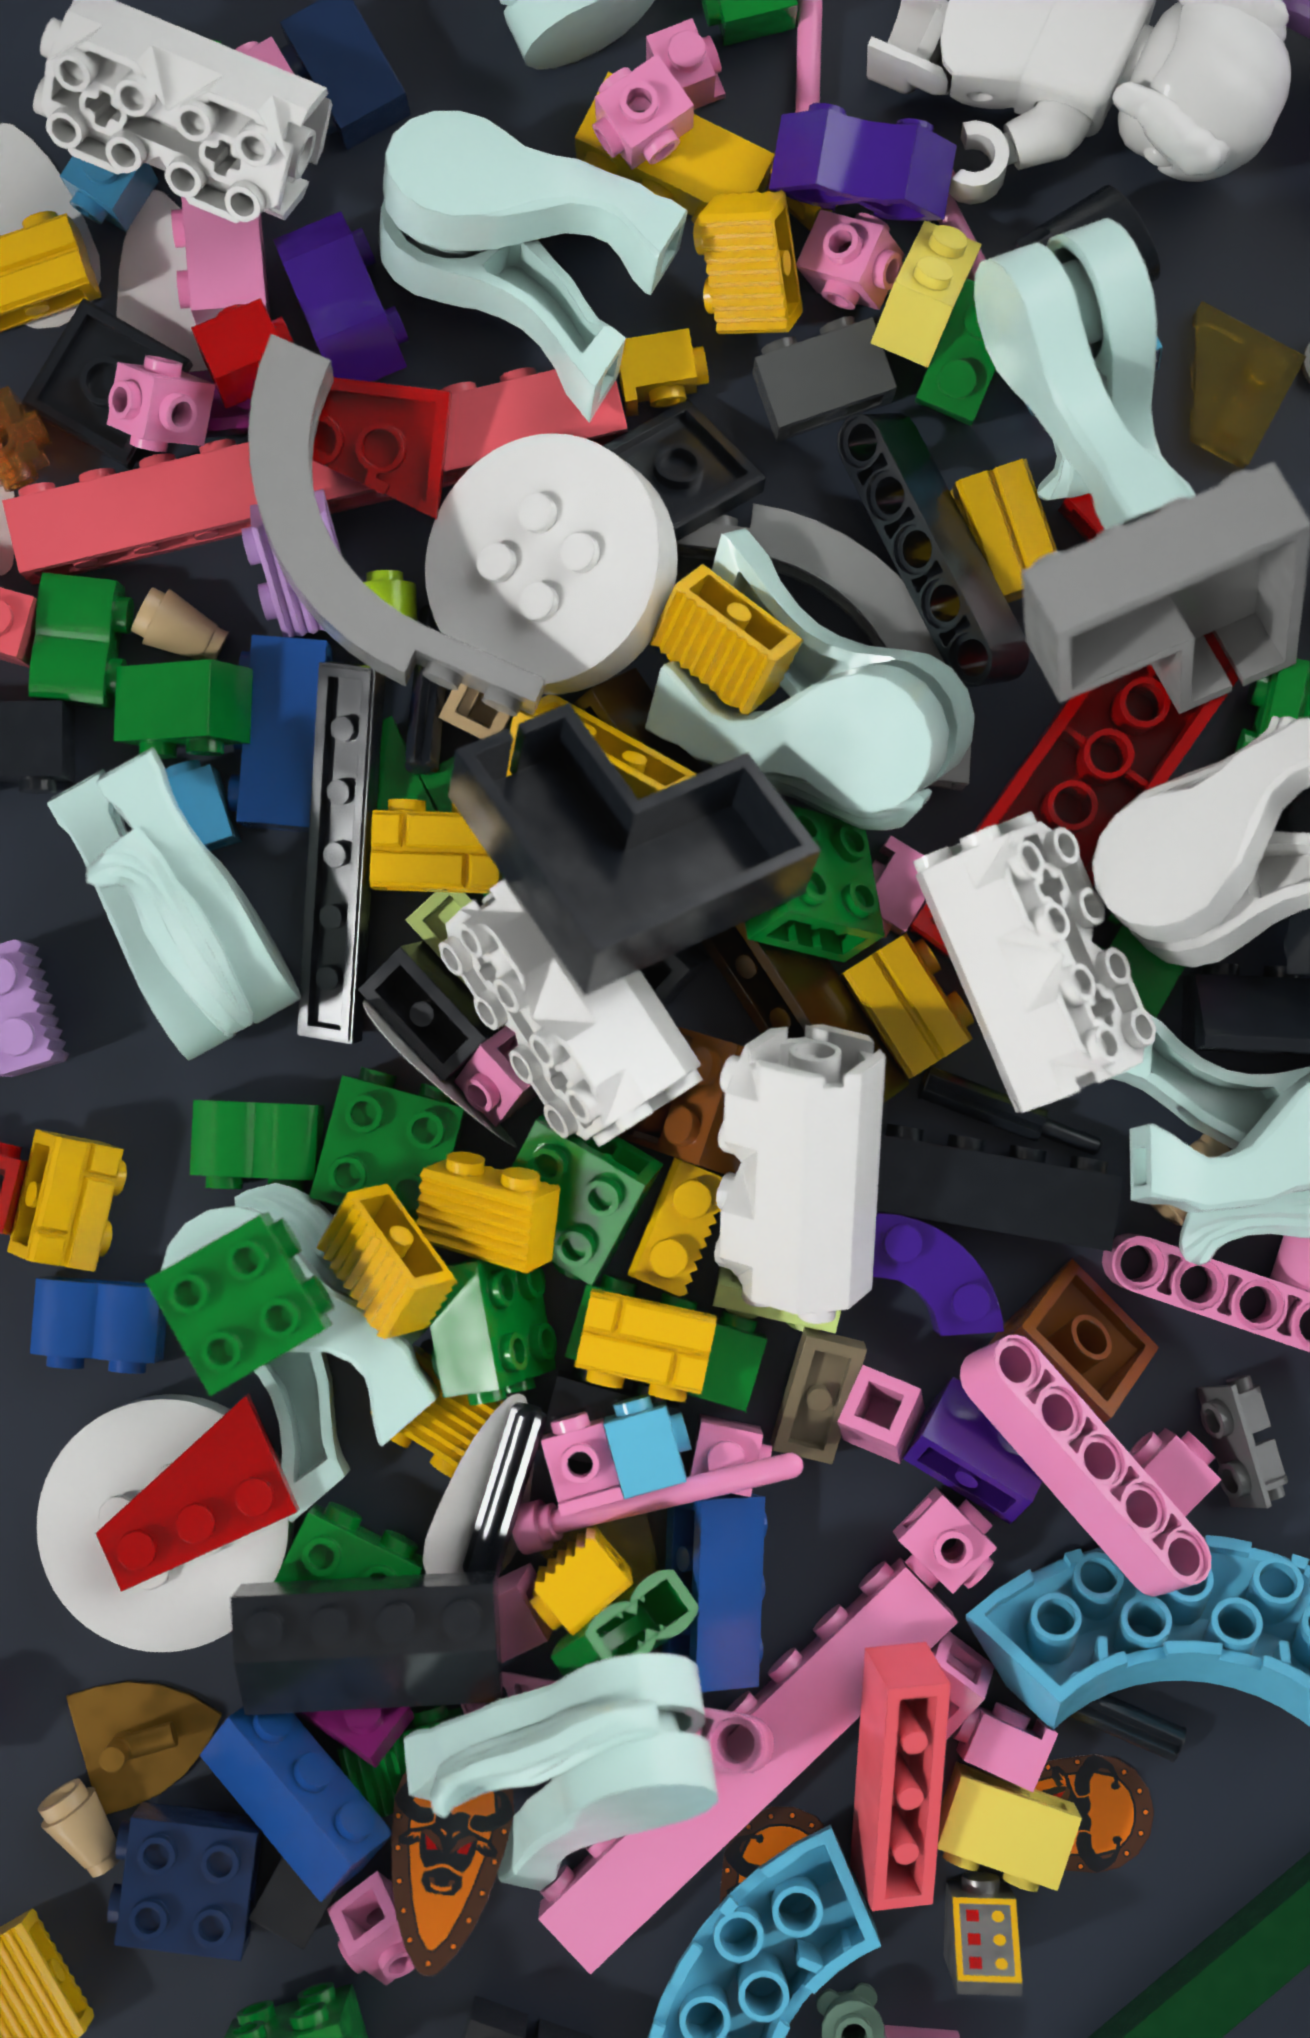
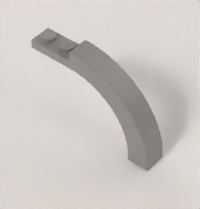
(282, 434)
(842, 573)

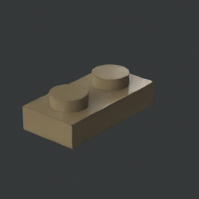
(816, 1395)

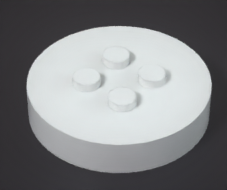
(552, 560)
(93, 1482)

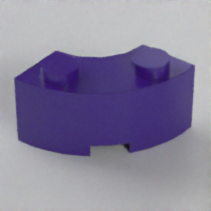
(842, 160)
(340, 301)
(940, 1273)

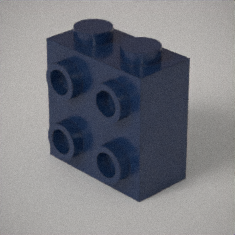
(186, 1881)

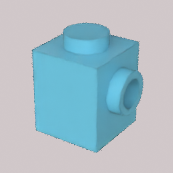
(646, 1445)

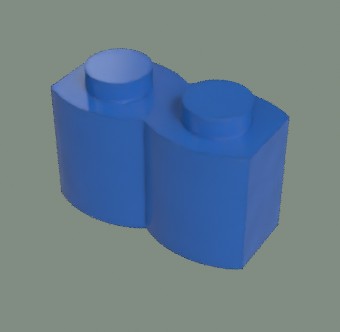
(97, 1321)

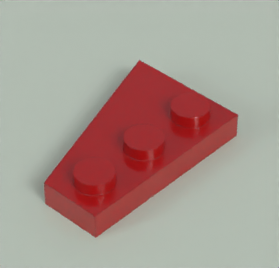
(387, 439)
(201, 1501)

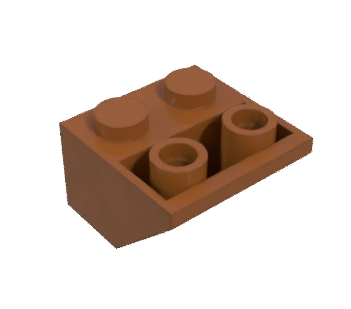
(692, 1121)

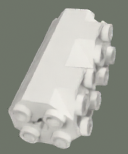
(153, 93)
(1020, 940)
(589, 1057)
(807, 1182)

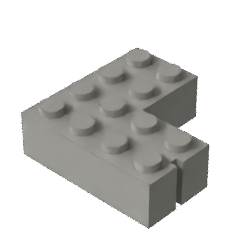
(1157, 586)

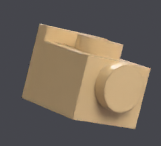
(468, 712)

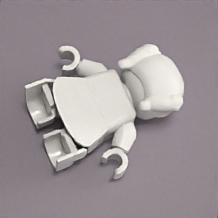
(1189, 92)

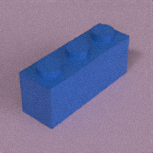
(278, 762)
(719, 1559)
(297, 1797)

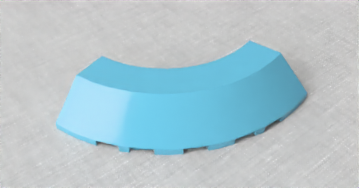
(1089, 1632)
(769, 1946)

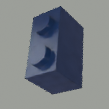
(338, 51)

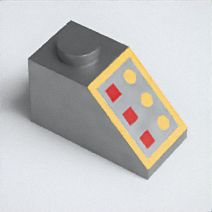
(982, 1936)

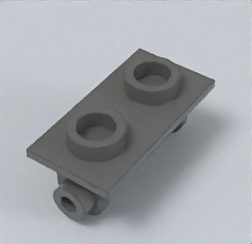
(1248, 1470)

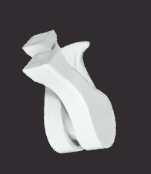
(1199, 855)

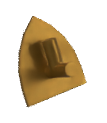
(138, 1738)

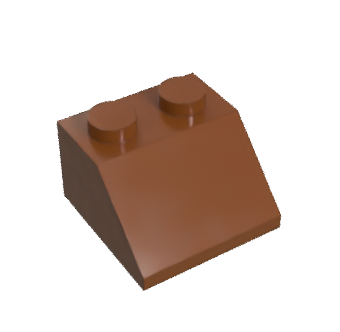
(1084, 1338)

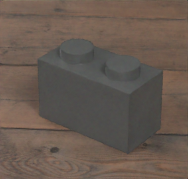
(823, 377)

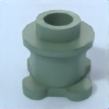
(849, 2008)

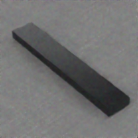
(340, 851)

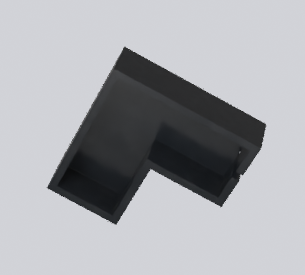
(618, 874)

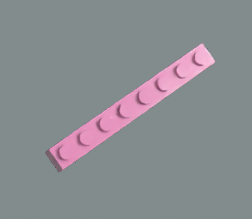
(806, 1708)

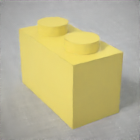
(925, 292)
(1006, 1829)

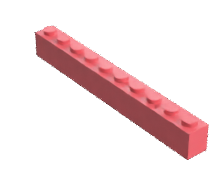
(209, 494)

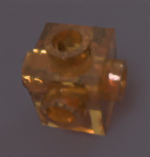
(25, 444)

